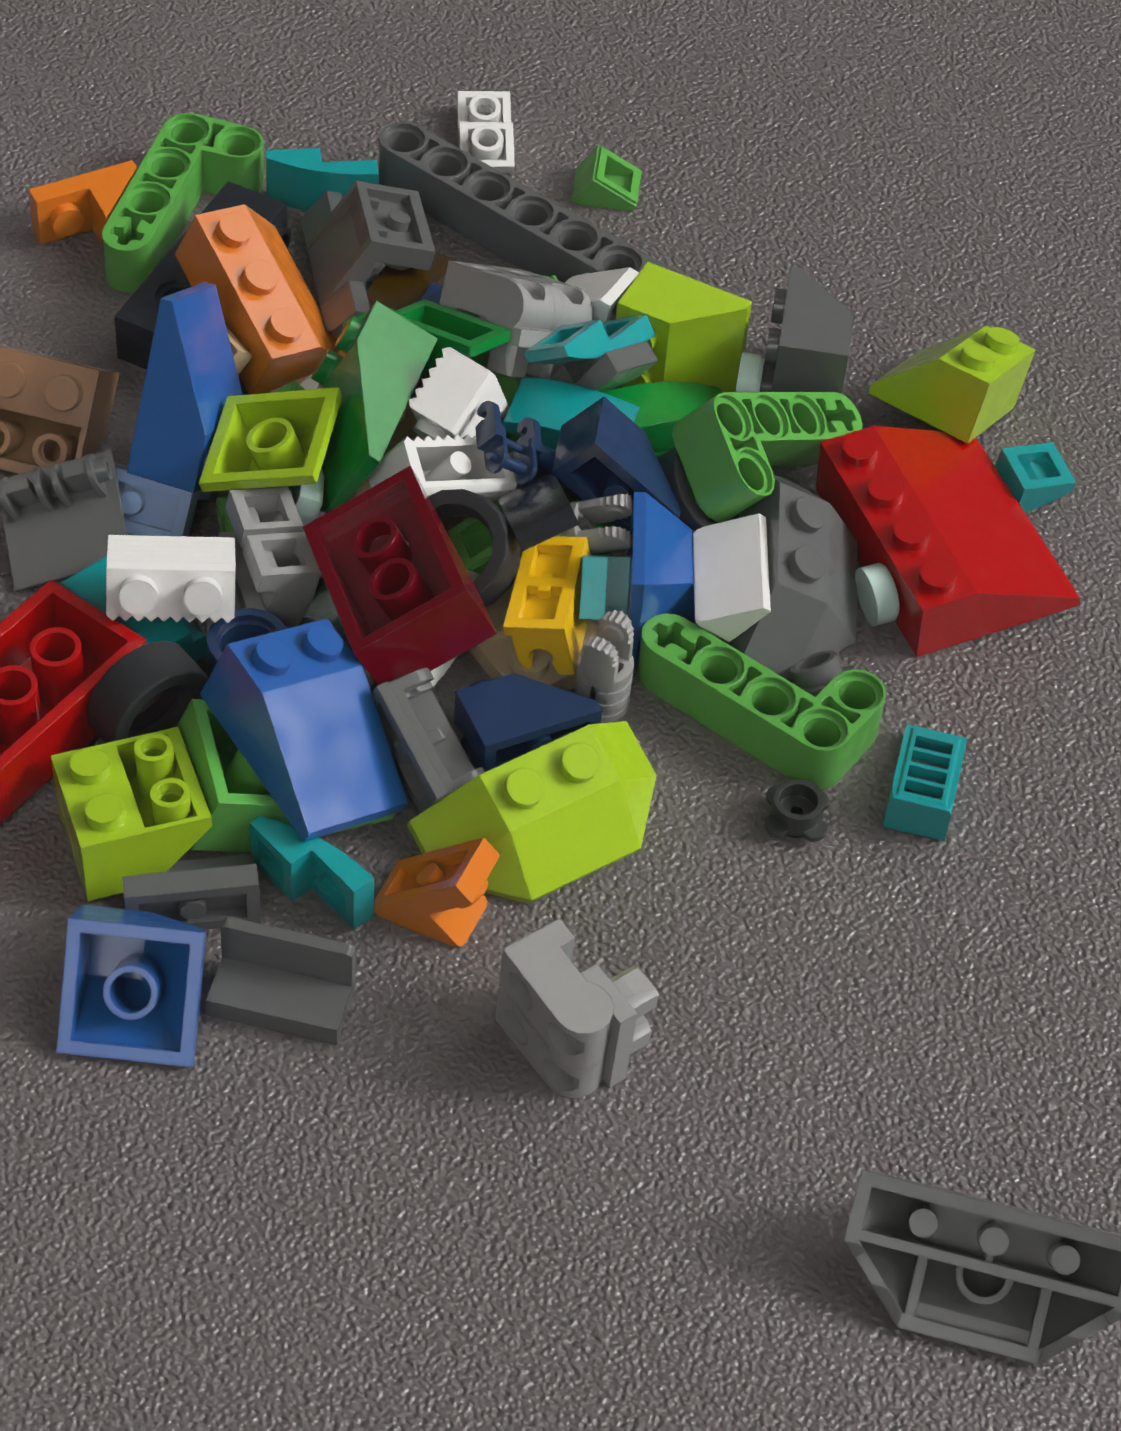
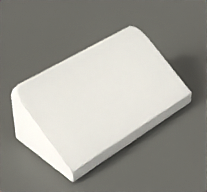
(731, 575)

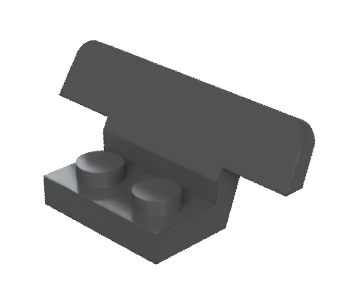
(355, 232)

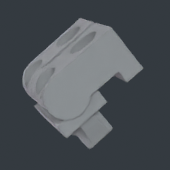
(517, 301)
(271, 555)
(568, 1021)

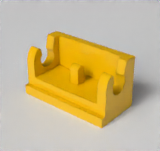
(547, 603)

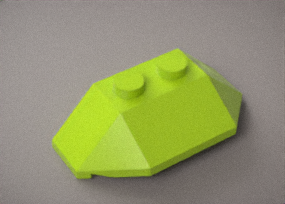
(550, 811)

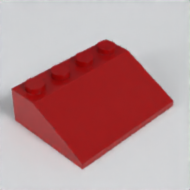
(944, 531)

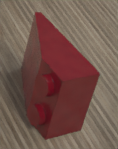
(397, 580)

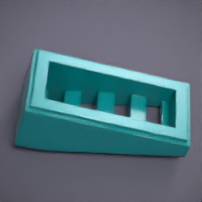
(917, 812)

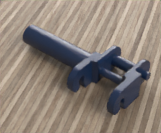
(527, 451)

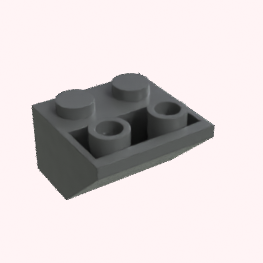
(813, 338)

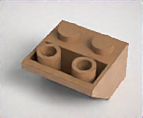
(50, 409)

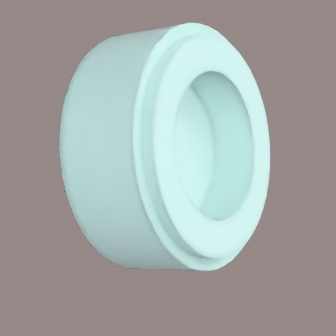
(750, 372)
(877, 594)

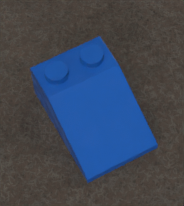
(183, 389)
(307, 727)

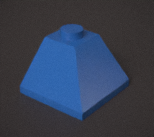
(659, 566)
(131, 986)

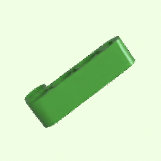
(184, 161)
(740, 435)
(758, 708)

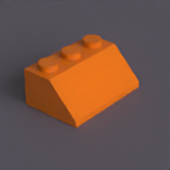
(258, 293)

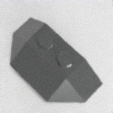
(809, 580)
(983, 1268)

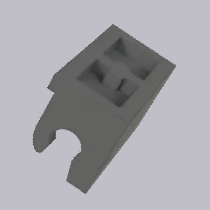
(422, 739)

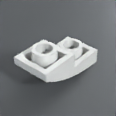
(486, 127)

